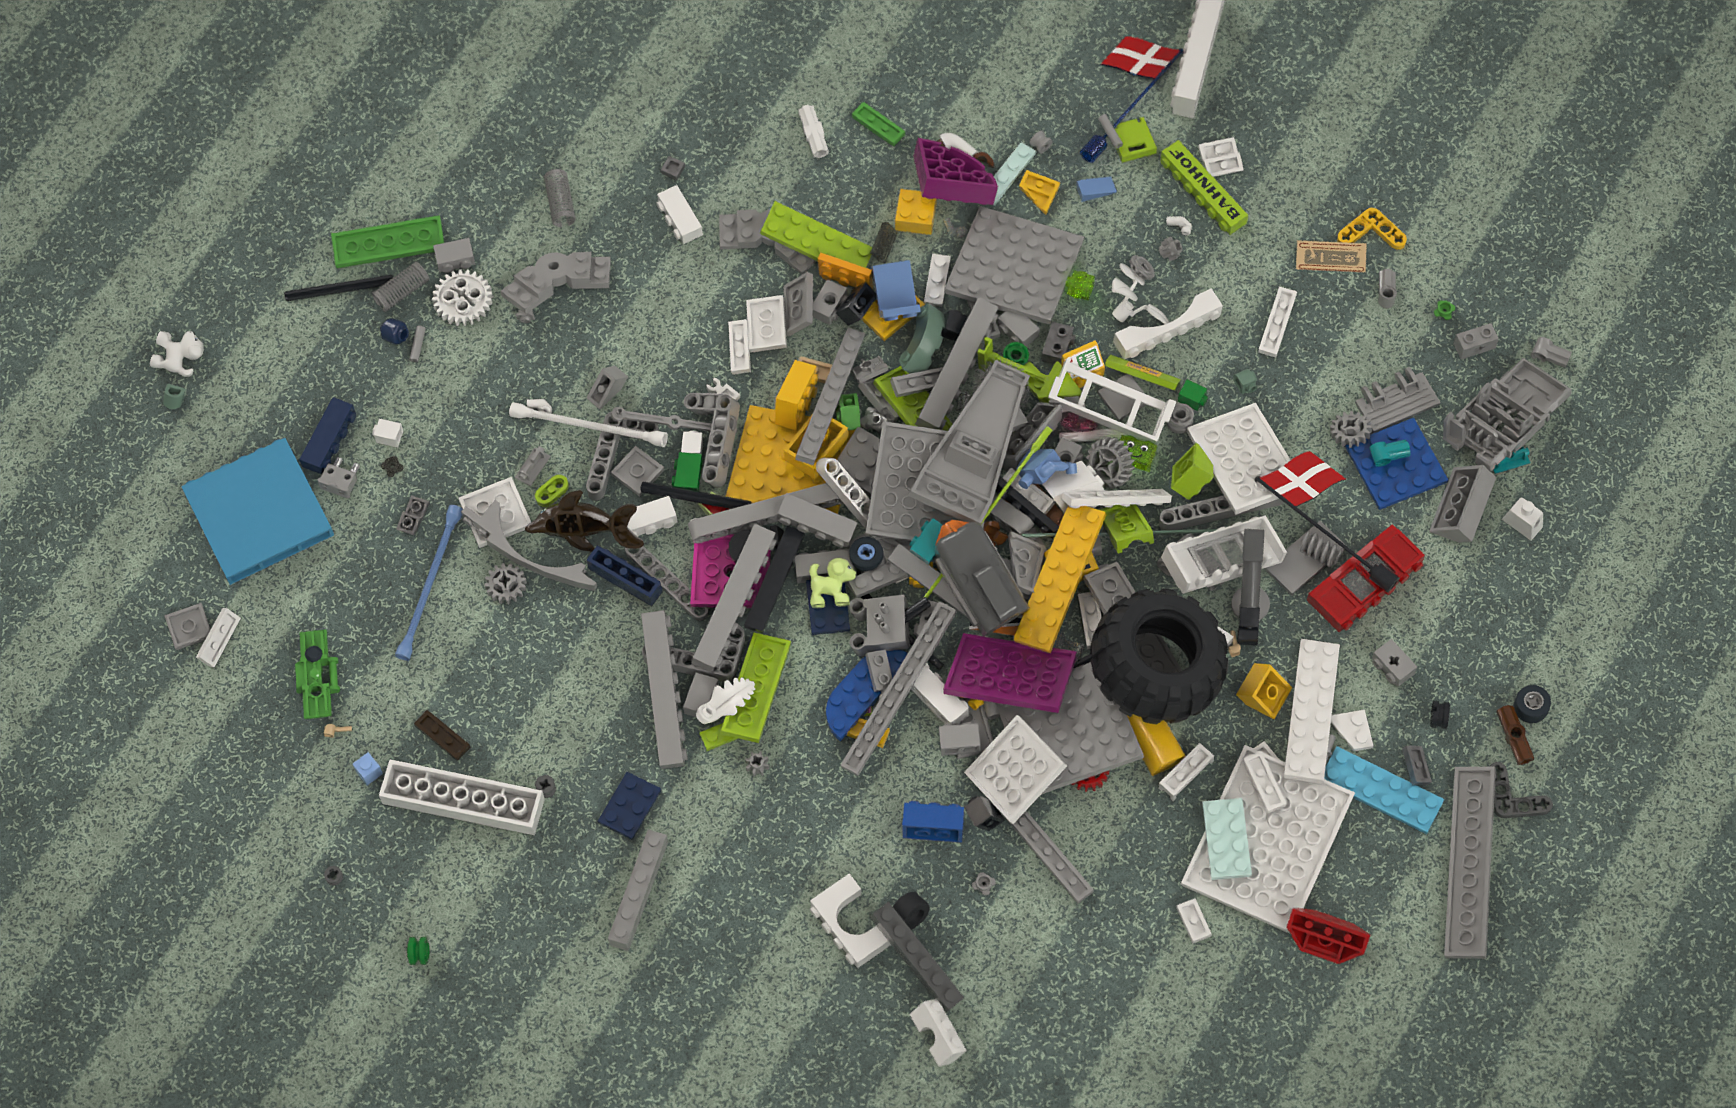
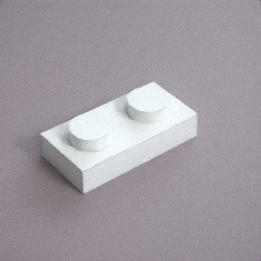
(1193, 920)

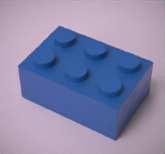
(933, 821)

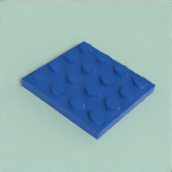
(1402, 476)

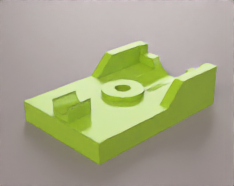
(1126, 525)

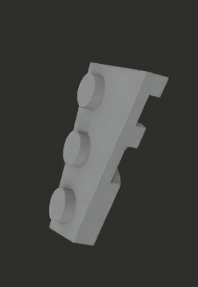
(1025, 561)

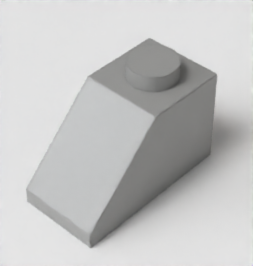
(606, 386)

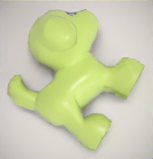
(839, 572)

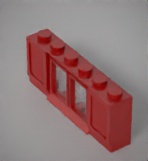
(1351, 592)

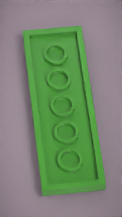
(387, 241)

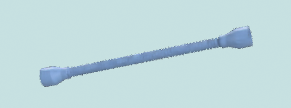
(405, 649)

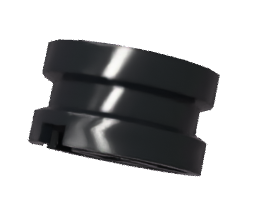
(1440, 714)

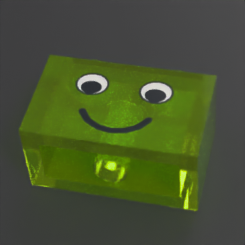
(1143, 452)

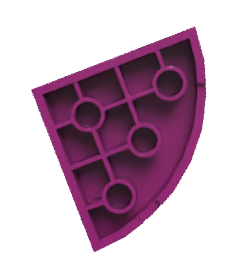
(952, 174)

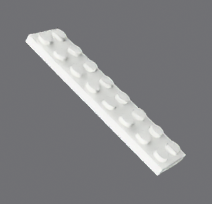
(1311, 711)

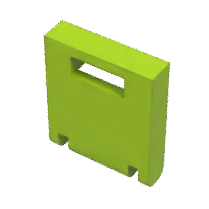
(1135, 134)

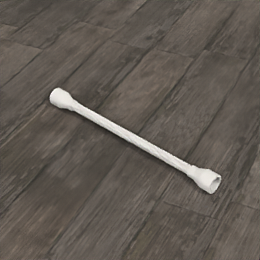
(521, 411)

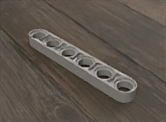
(669, 578)

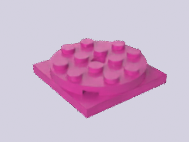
(709, 572)

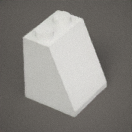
(1079, 482)

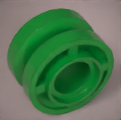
(1016, 348)
(418, 950)

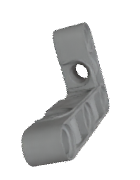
(722, 428)

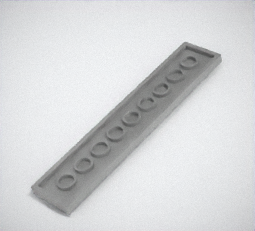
(1470, 863)

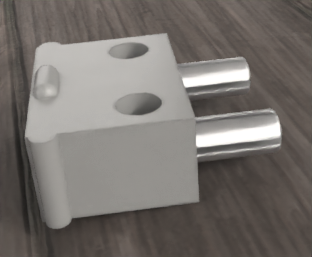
(338, 479)

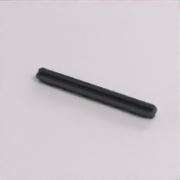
(337, 288)
(693, 496)

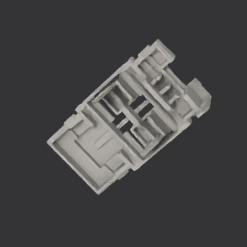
(1524, 390)

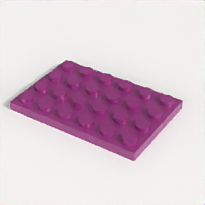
(1010, 673)

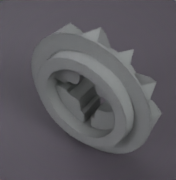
(1142, 267)

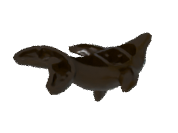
(578, 519)

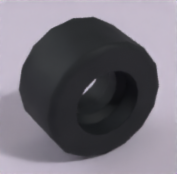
(912, 909)

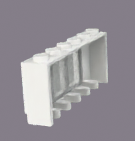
(1218, 555)

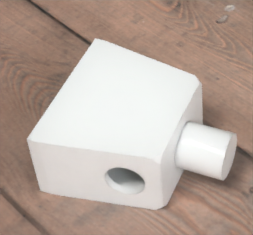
(1525, 518)

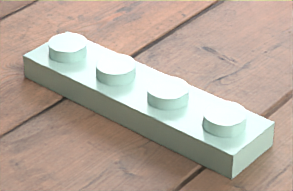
(1012, 168)

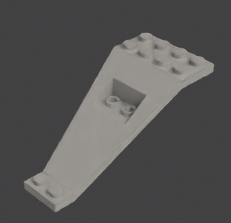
(969, 459)

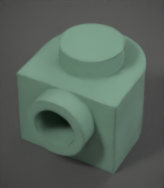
(1245, 381)
(171, 399)

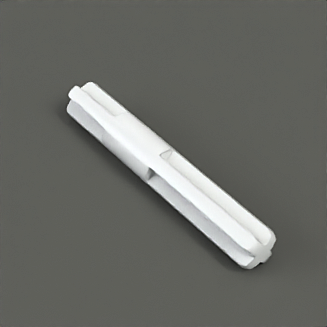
(1089, 436)

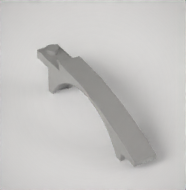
(490, 526)

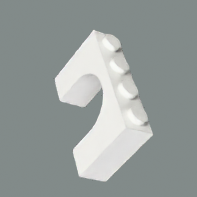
(827, 906)

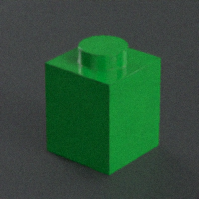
(1193, 395)

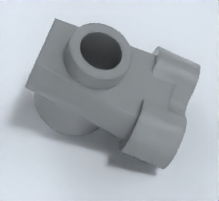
(873, 420)

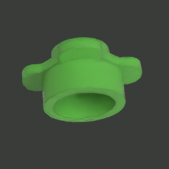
(1444, 305)

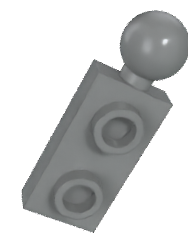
(879, 670)

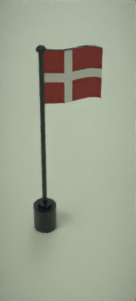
(1304, 480)

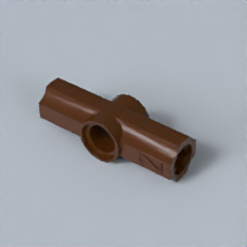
(1510, 724)

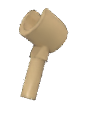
(1234, 650)
(330, 730)

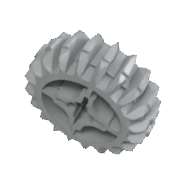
(1105, 451)

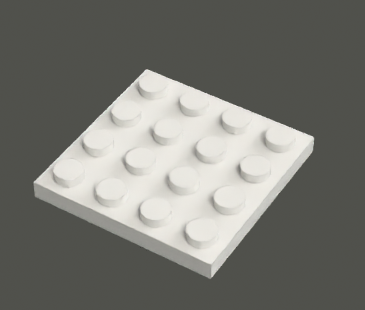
(1015, 769)

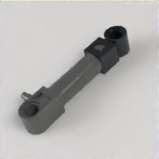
(1250, 590)

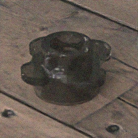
(388, 463)

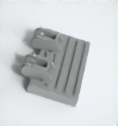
(1395, 404)

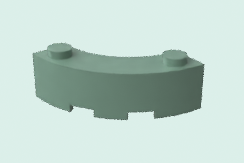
(925, 340)

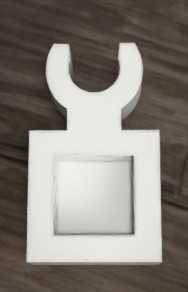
(726, 389)

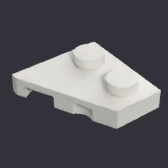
(1354, 729)

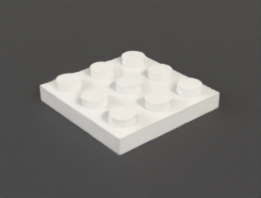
(513, 513)

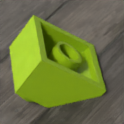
(1191, 472)

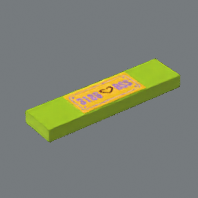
(1142, 372)

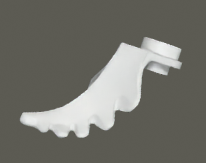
(725, 700)

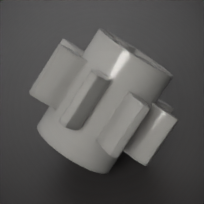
(1170, 248)
(757, 758)

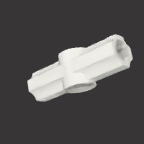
(813, 131)

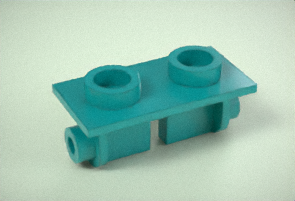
(1517, 459)

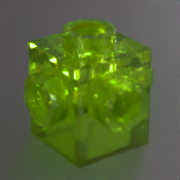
(1080, 285)

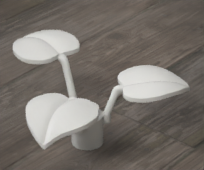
(1125, 308)

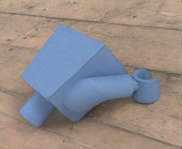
(1042, 467)

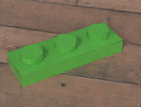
(878, 124)

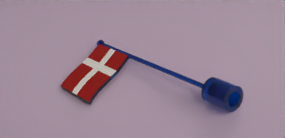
(1141, 60)

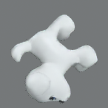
(189, 347)

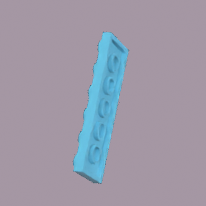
(1383, 790)

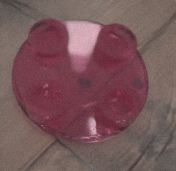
(1077, 424)

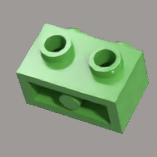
(848, 411)

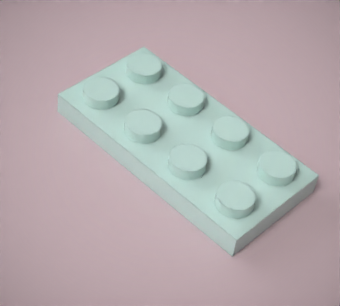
(1226, 839)

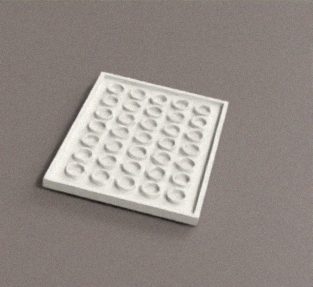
(1283, 845)

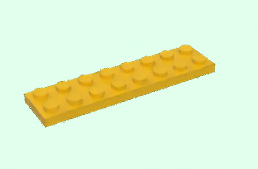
(1059, 577)

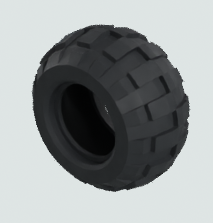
(1140, 687)

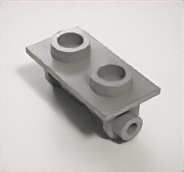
(532, 466)

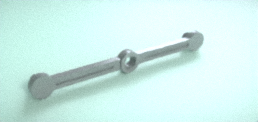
(619, 414)

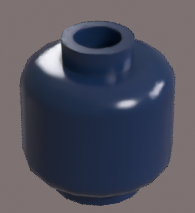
(394, 331)

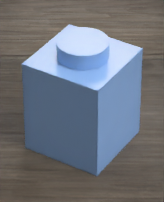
(367, 768)

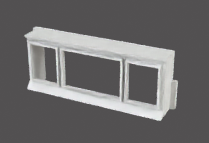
(1165, 407)

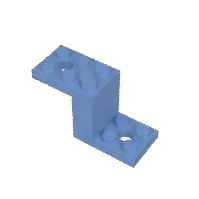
(895, 290)

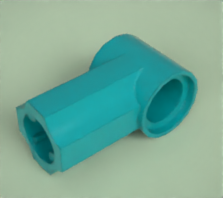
(1385, 453)

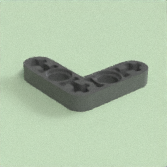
(1512, 803)

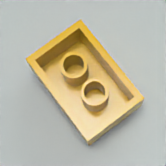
(796, 395)
(833, 441)

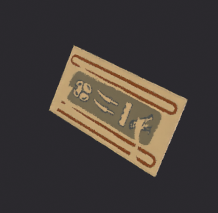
(1331, 256)

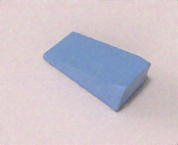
(1095, 188)

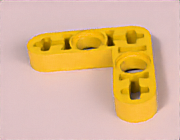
(1369, 224)

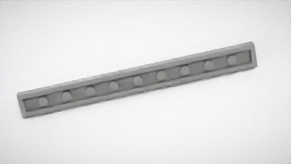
(830, 396)
(898, 688)

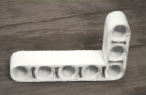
(843, 490)

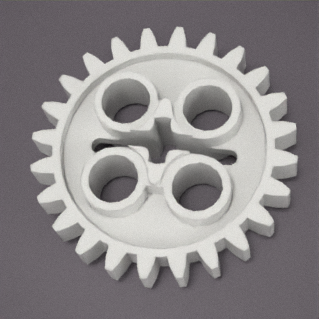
(451, 308)

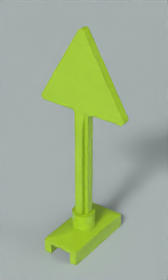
(1068, 386)

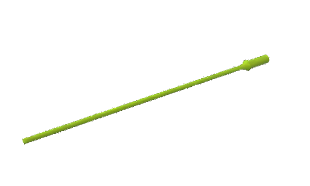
(1036, 446)

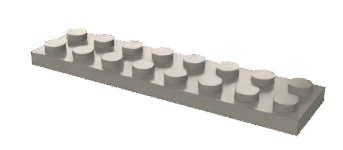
(1111, 585)

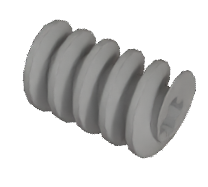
(1320, 549)

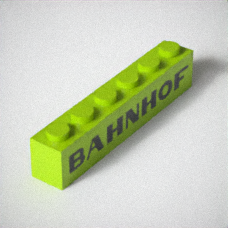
(1203, 187)

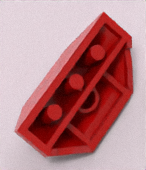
(1326, 935)

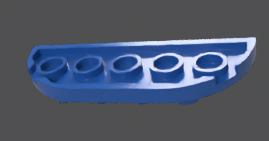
(856, 695)

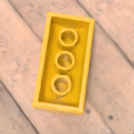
(1157, 744)

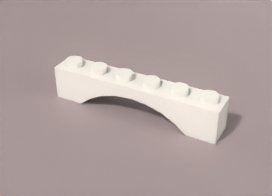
(1137, 339)

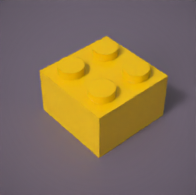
(915, 212)

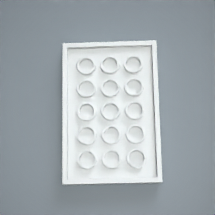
(1241, 449)

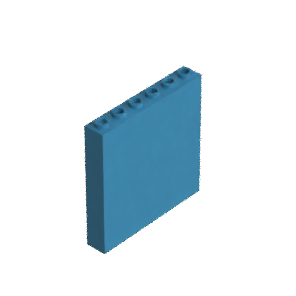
(257, 510)

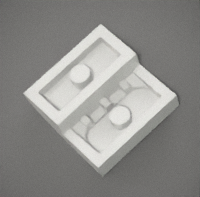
(1221, 157)

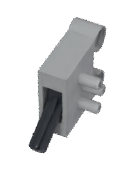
(886, 622)

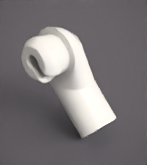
(1180, 221)
(539, 404)

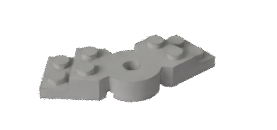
(743, 231)
(537, 282)

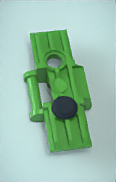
(309, 674)

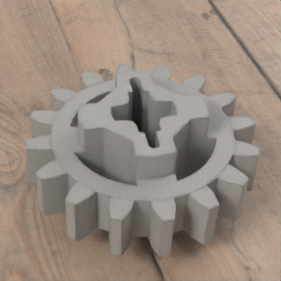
(1350, 429)
(497, 579)

